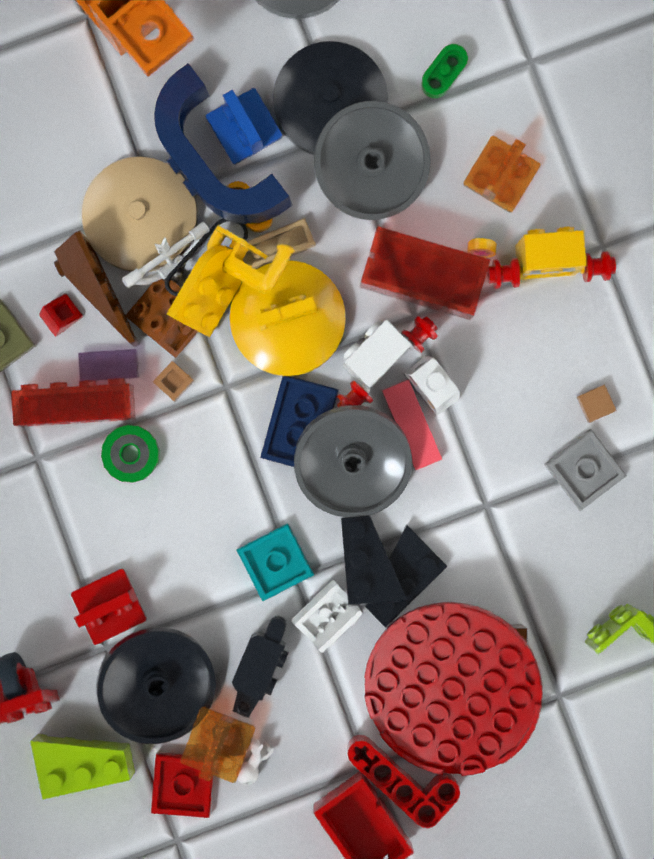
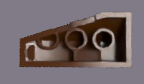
(84, 270)

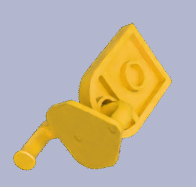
(218, 277)

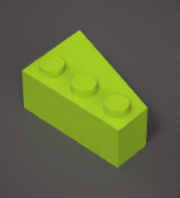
(79, 765)

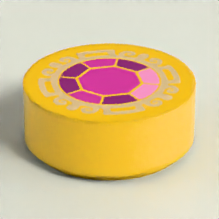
(482, 247)

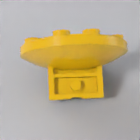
(291, 325)

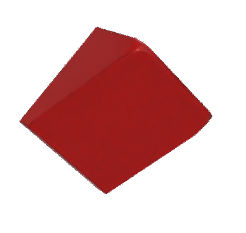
(60, 314)

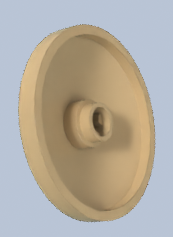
(134, 208)

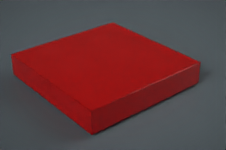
(179, 788)

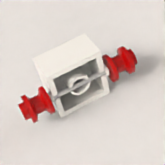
(379, 353)

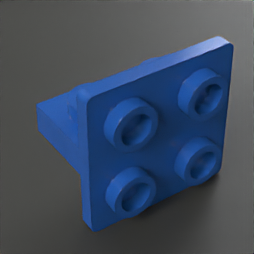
(243, 125)

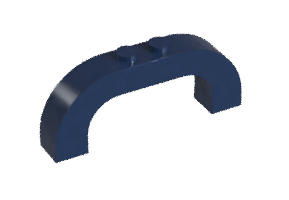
(246, 206)

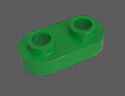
(443, 72)

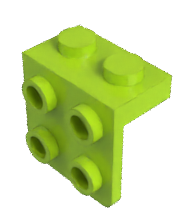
(620, 621)

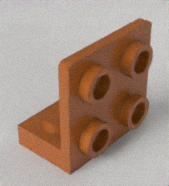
(151, 317)

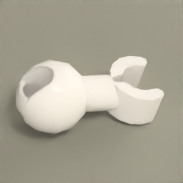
(249, 770)

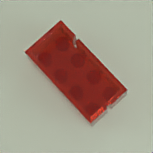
(424, 273)

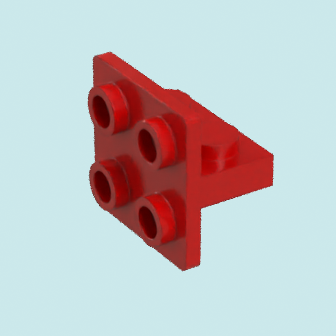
(108, 607)

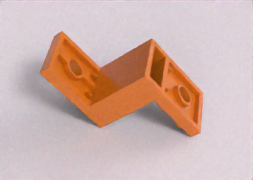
(129, 21)

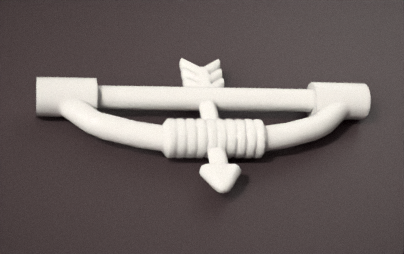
(165, 252)

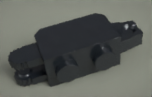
(258, 665)

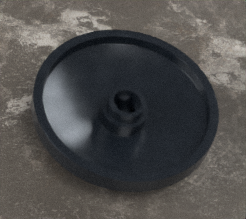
(319, 85)
(155, 685)

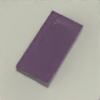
(108, 365)

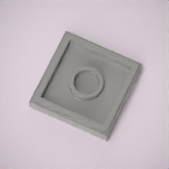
(585, 470)

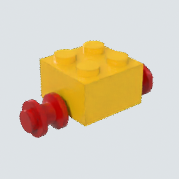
(551, 256)

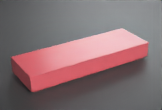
(409, 416)

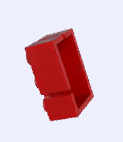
(361, 822)

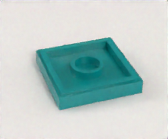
(275, 562)

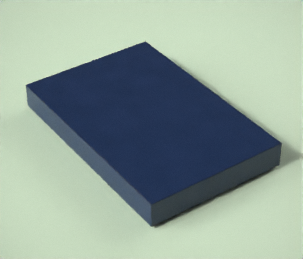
(294, 409)

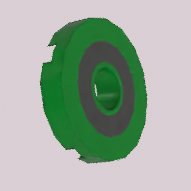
(113, 453)

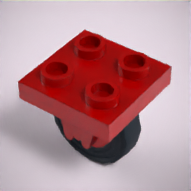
(21, 690)

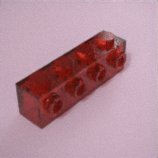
(73, 404)

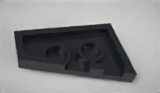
(367, 565)
(415, 569)

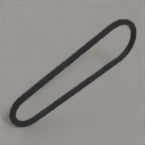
(191, 252)

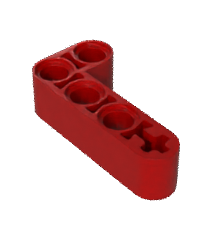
(397, 777)

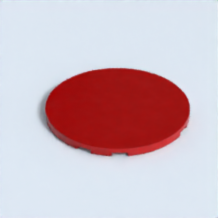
(453, 688)

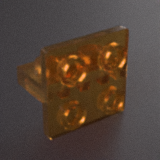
(502, 173)
(217, 745)

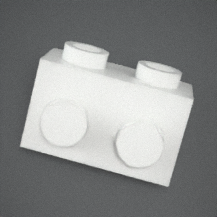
(327, 616)

